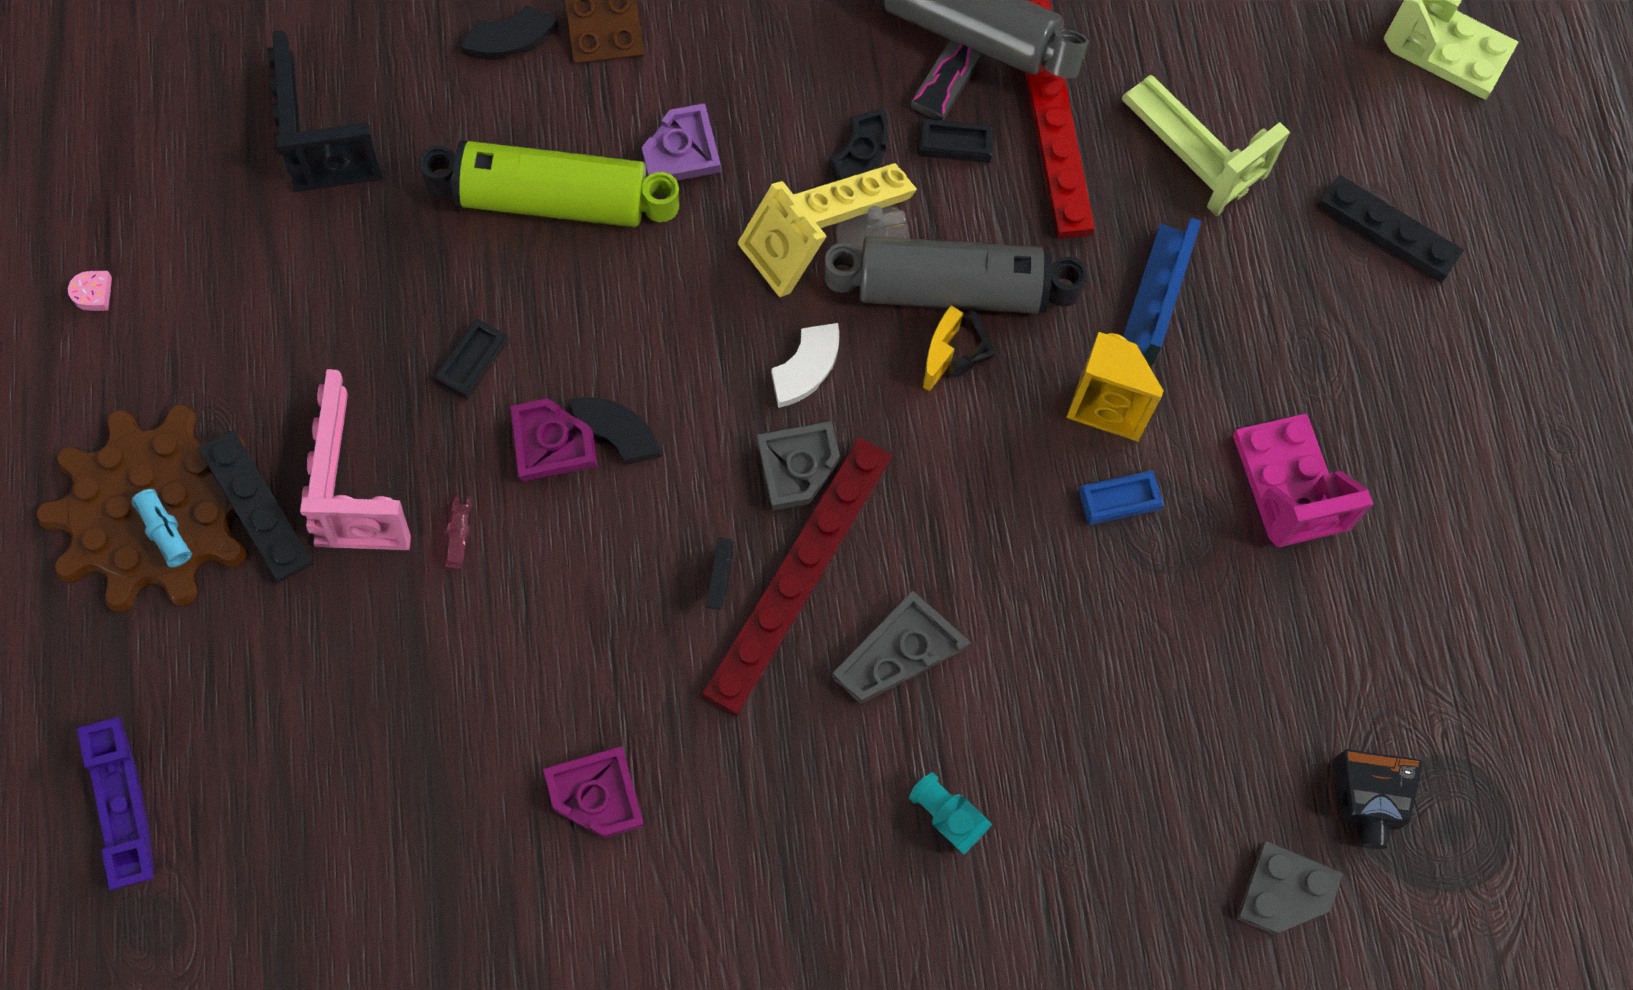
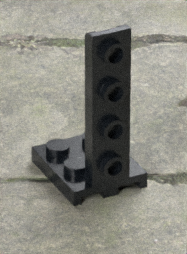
(317, 155)

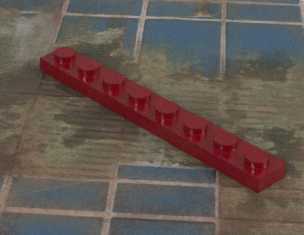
(797, 577)

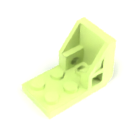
(1450, 44)

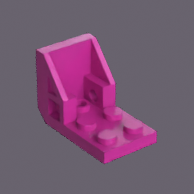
(1294, 485)

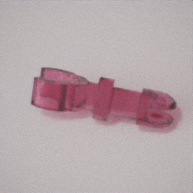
(458, 531)

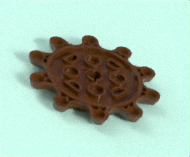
(109, 530)

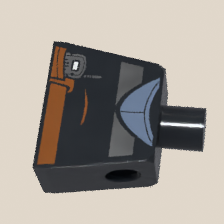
(1376, 792)

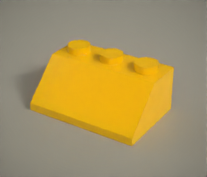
(1116, 388)

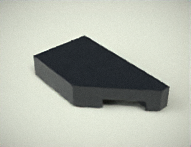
(720, 573)

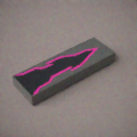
(946, 80)

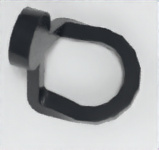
(965, 363)

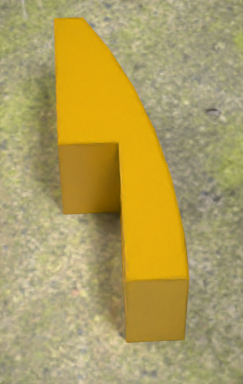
(939, 352)

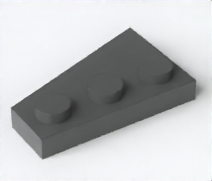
(899, 649)

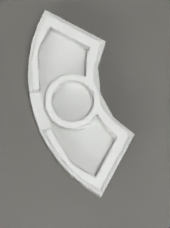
(808, 366)

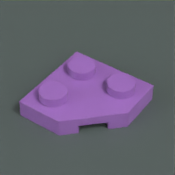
(683, 145)

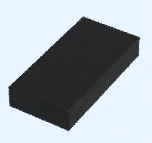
(956, 140)
(471, 358)

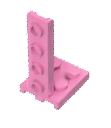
(340, 519)

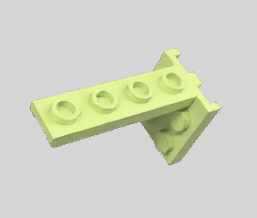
(1220, 169)

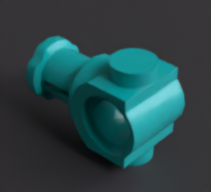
(951, 814)

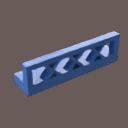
(1160, 288)

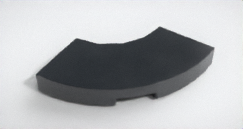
(509, 36)
(865, 147)
(618, 428)

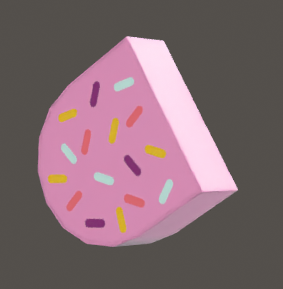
(91, 290)

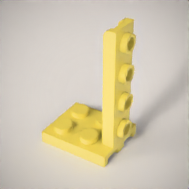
(788, 226)

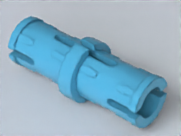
(161, 528)

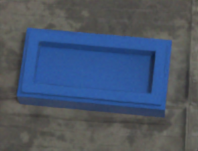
(1120, 497)

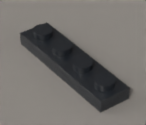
(1390, 228)
(255, 506)

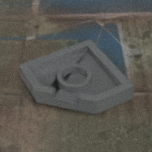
(797, 462)
(1286, 890)

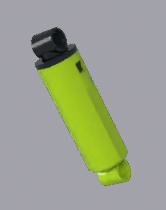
(549, 183)

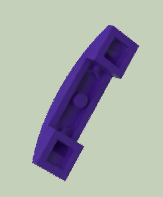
(119, 803)

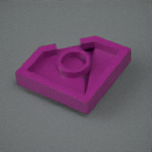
(550, 440)
(596, 793)

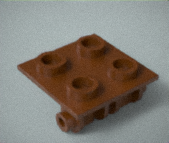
(604, 29)

